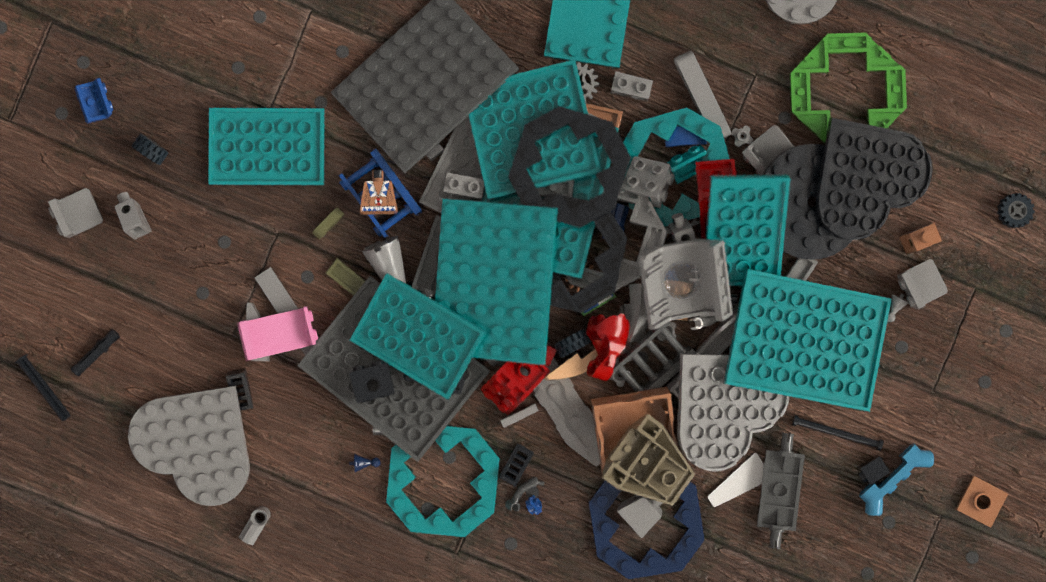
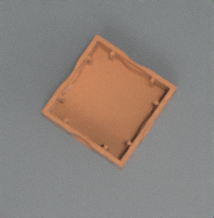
(616, 413)

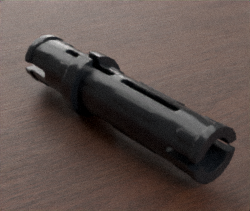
(101, 346)

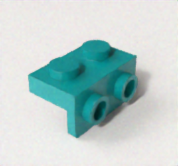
(684, 165)

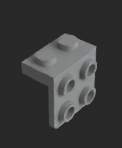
(766, 149)
(649, 179)
(75, 213)
(922, 284)

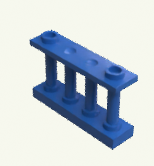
(399, 192)

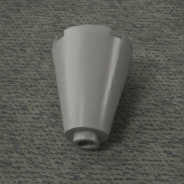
(386, 258)

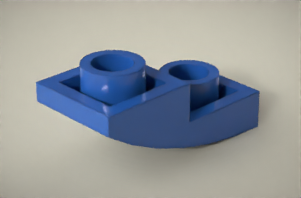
(683, 137)

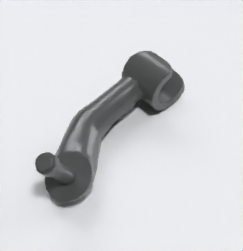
(530, 483)

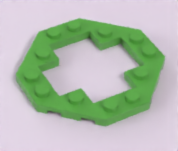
(818, 62)

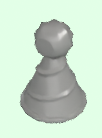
(896, 305)

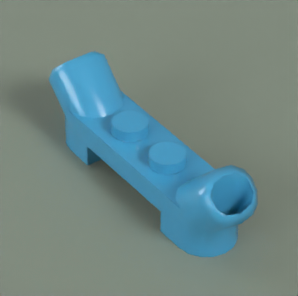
(873, 494)

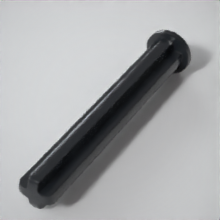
(43, 387)

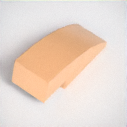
(572, 367)

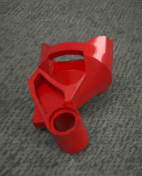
(609, 339)

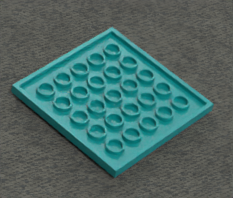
(521, 99)

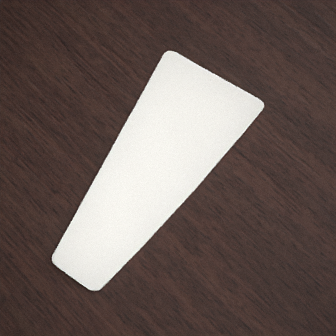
(740, 481)

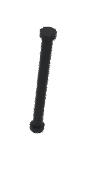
(878, 444)

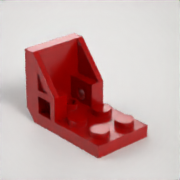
(704, 171)

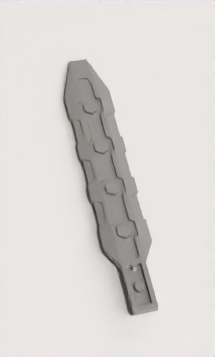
(569, 414)

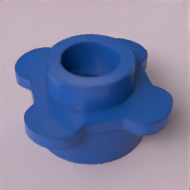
(534, 505)

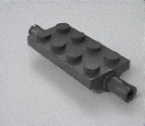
(426, 274)
(780, 490)

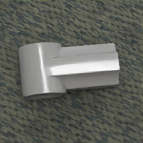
(254, 526)

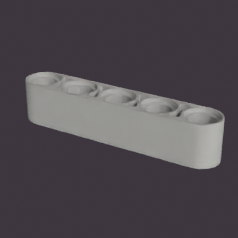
(700, 90)

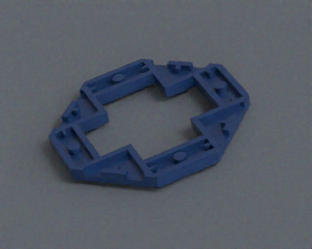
(652, 562)

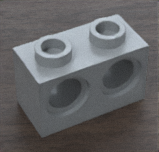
(631, 86)
(464, 186)

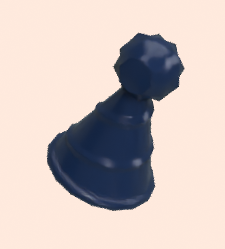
(361, 463)

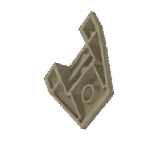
(648, 463)

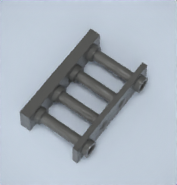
(670, 367)

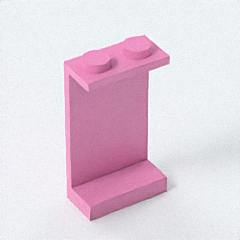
(277, 333)

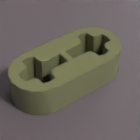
(328, 223)

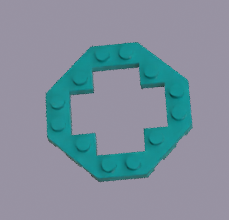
(664, 126)
(439, 521)

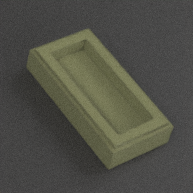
(345, 276)

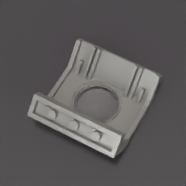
(685, 281)

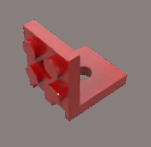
(510, 388)

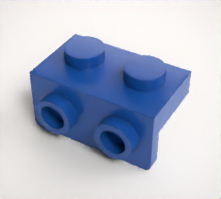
(94, 101)

